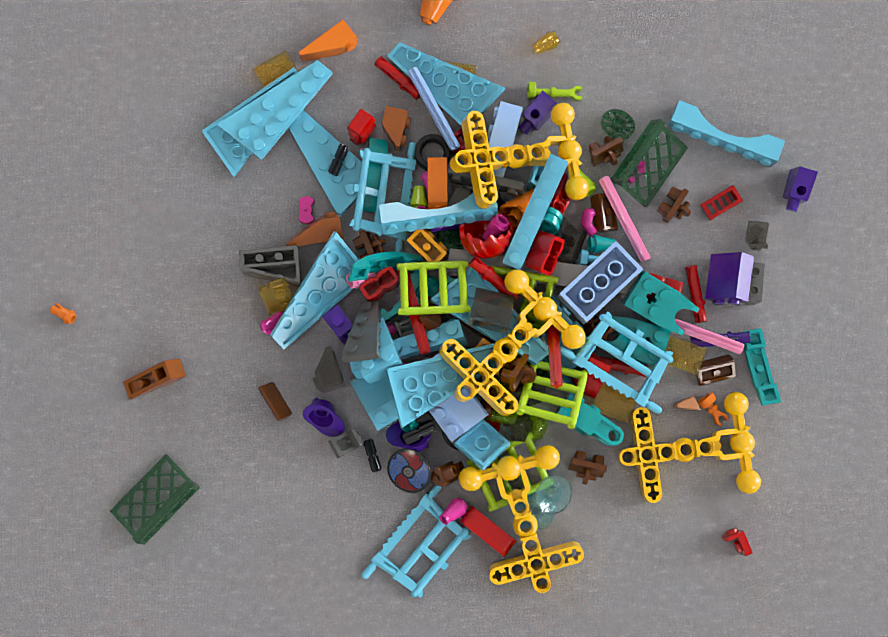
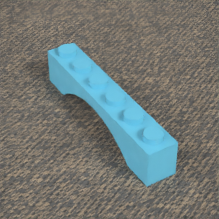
(689, 120)
(535, 211)
(402, 218)
(408, 347)

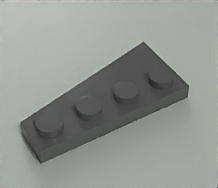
(504, 185)
(364, 335)

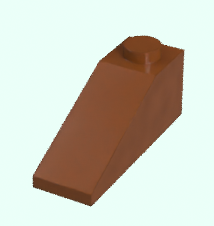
(319, 230)
(154, 378)

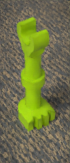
(532, 92)

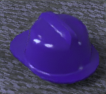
(323, 417)
(395, 437)

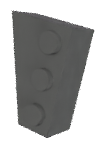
(273, 264)

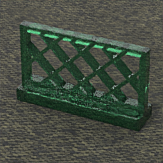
(636, 155)
(163, 513)

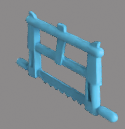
(387, 160)
(653, 375)
(439, 561)

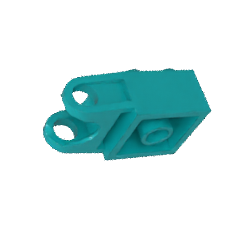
(662, 307)
(654, 334)
(592, 423)

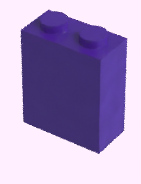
(729, 278)

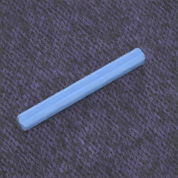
(434, 109)

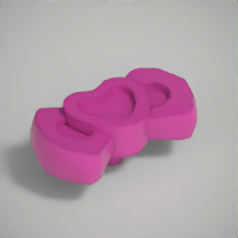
(306, 210)
(268, 325)

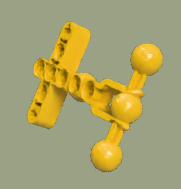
(569, 150)
(544, 310)
(741, 443)
(509, 468)

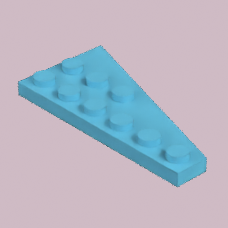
(451, 86)
(270, 115)
(229, 150)
(319, 150)
(318, 292)
(533, 347)
(427, 383)

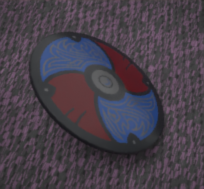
(409, 470)

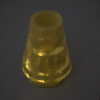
(546, 42)

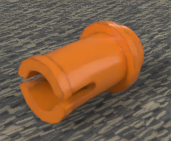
(66, 315)

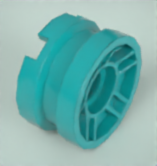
(551, 221)

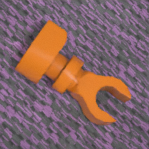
(707, 402)

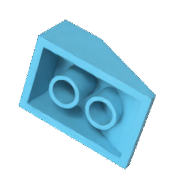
(375, 369)
(377, 401)

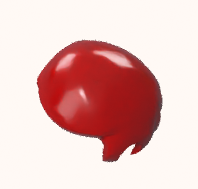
(472, 239)

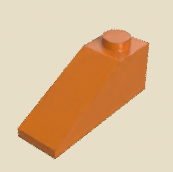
(331, 43)
(437, 182)

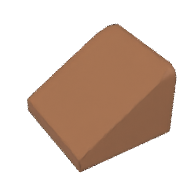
(687, 404)

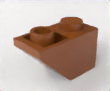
(394, 125)

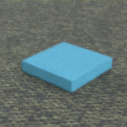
(482, 444)

